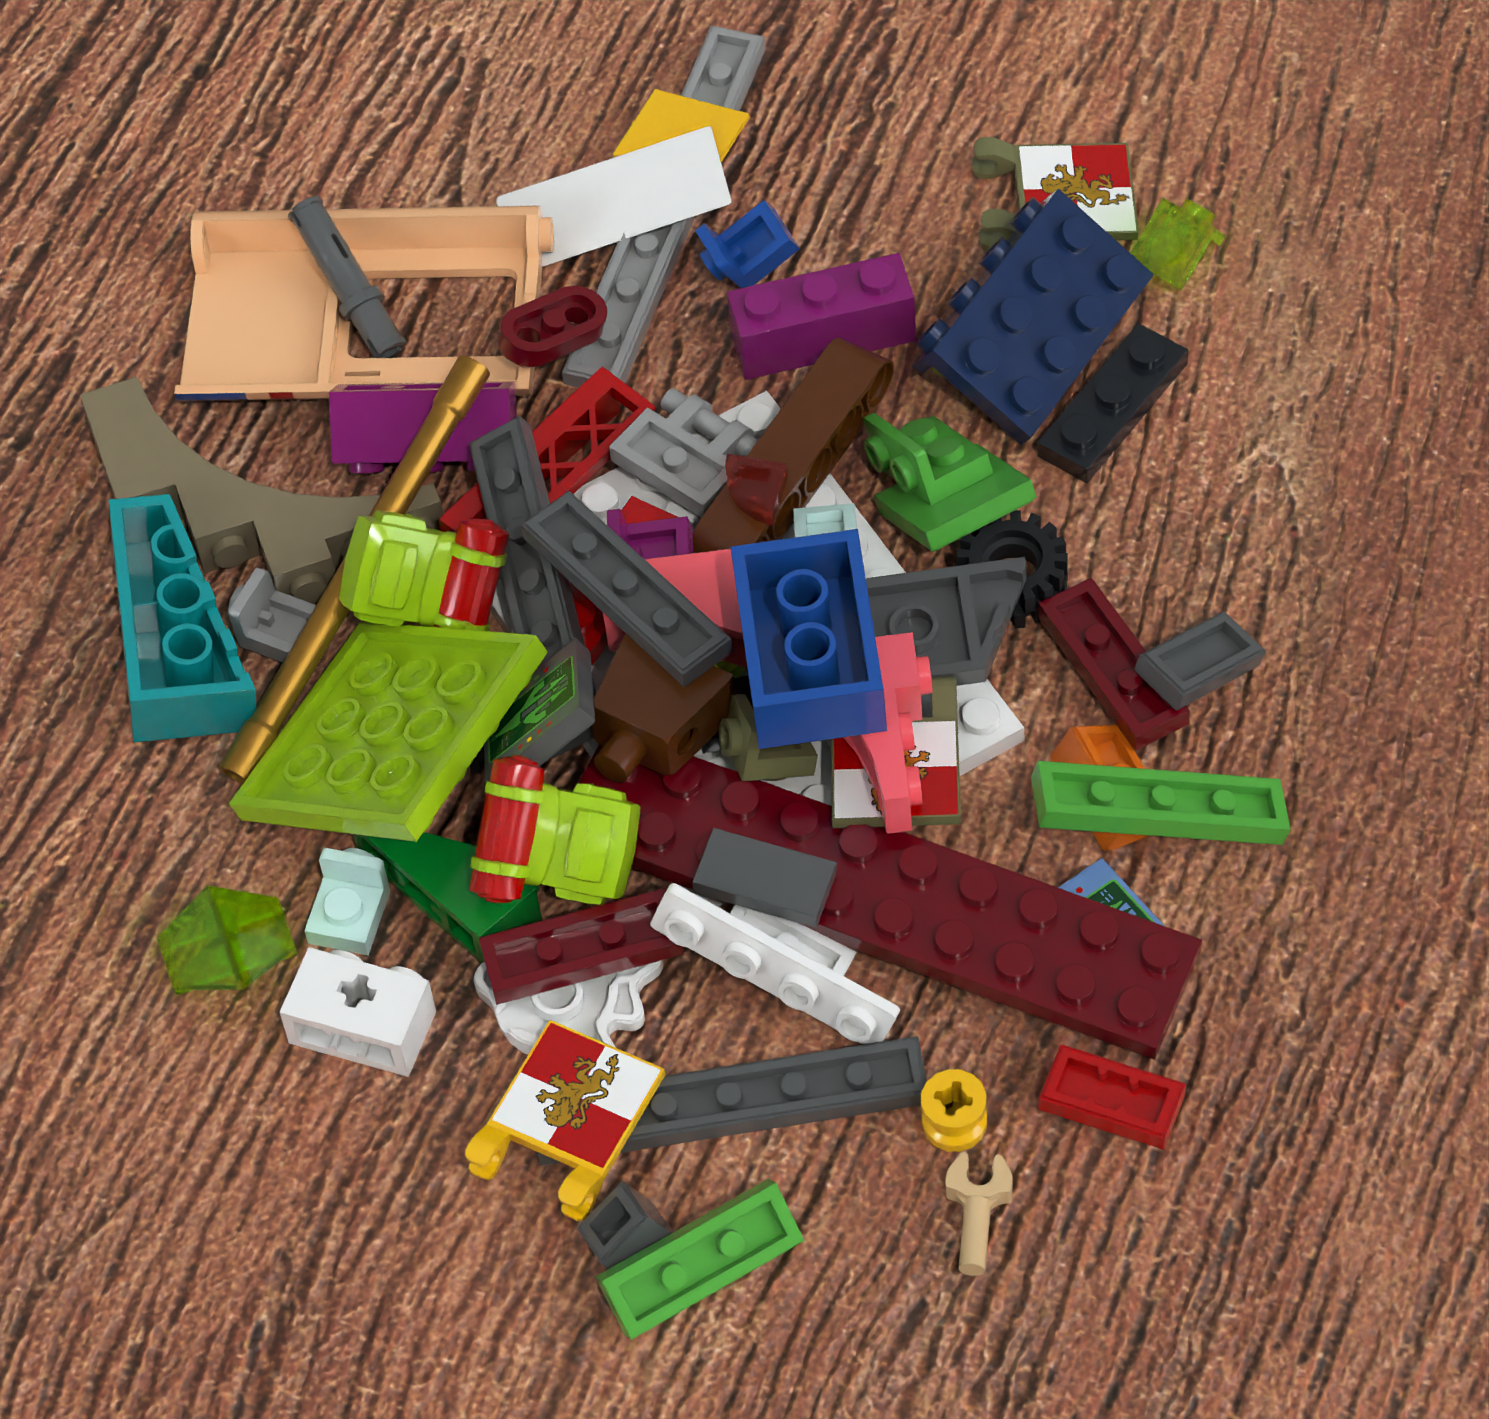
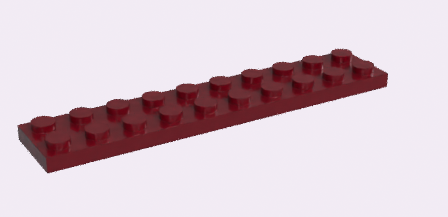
(932, 906)

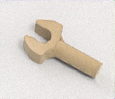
(977, 1204)

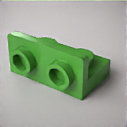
(925, 457)

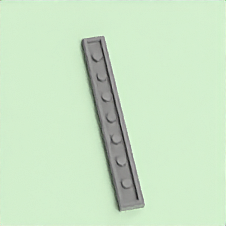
(645, 261)

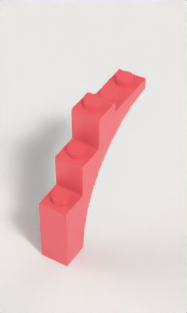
(710, 585)

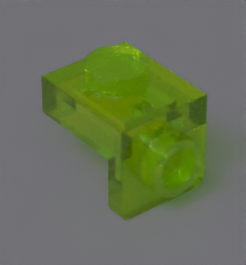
(1176, 240)

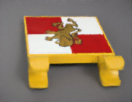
(573, 1105)

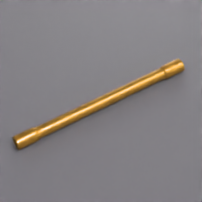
(262, 728)

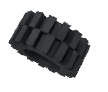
(1016, 540)

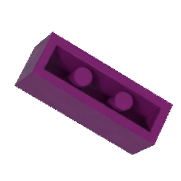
(796, 317)
(381, 420)

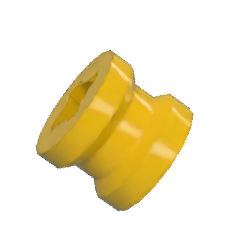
(964, 1122)

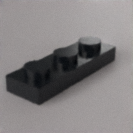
(1112, 403)

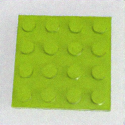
(389, 730)

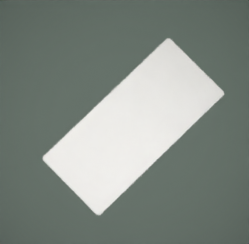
(628, 194)

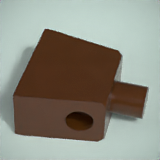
(651, 717)

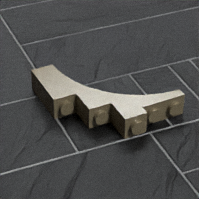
(226, 515)

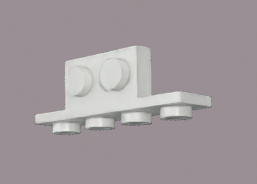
(781, 959)

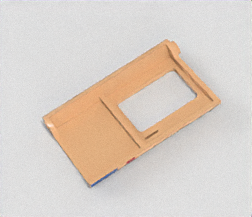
(273, 324)

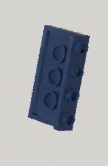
(1033, 314)

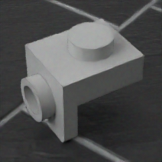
(267, 618)

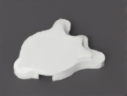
(589, 1007)

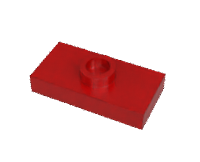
(1112, 1096)

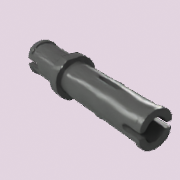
(358, 299)

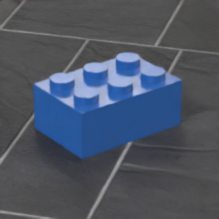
(809, 639)

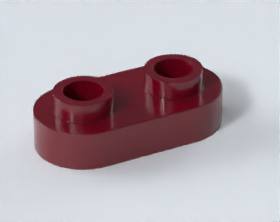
(543, 330)

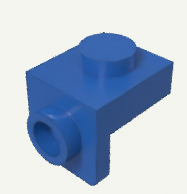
(748, 247)

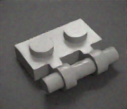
(673, 459)

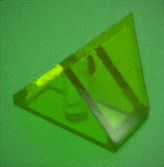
(225, 940)

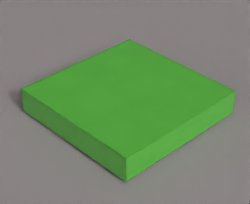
(960, 513)

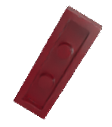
(1105, 658)
(575, 947)

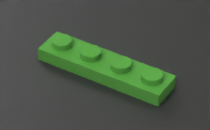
(1159, 803)

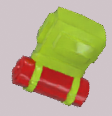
(421, 574)
(552, 837)

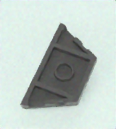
(952, 611)

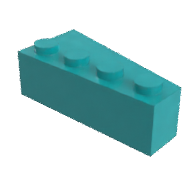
(175, 644)

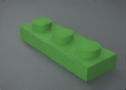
(699, 1258)

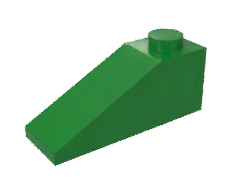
(437, 880)

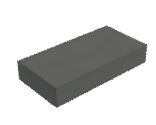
(1199, 660)
(765, 877)

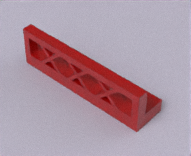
(562, 434)

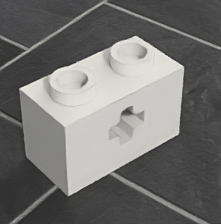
(358, 1010)

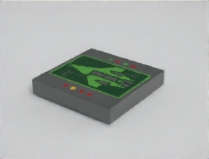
(548, 710)

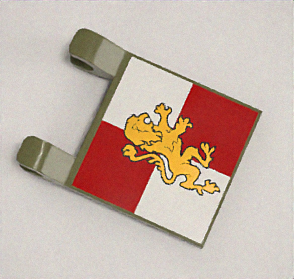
(1088, 173)
(934, 754)

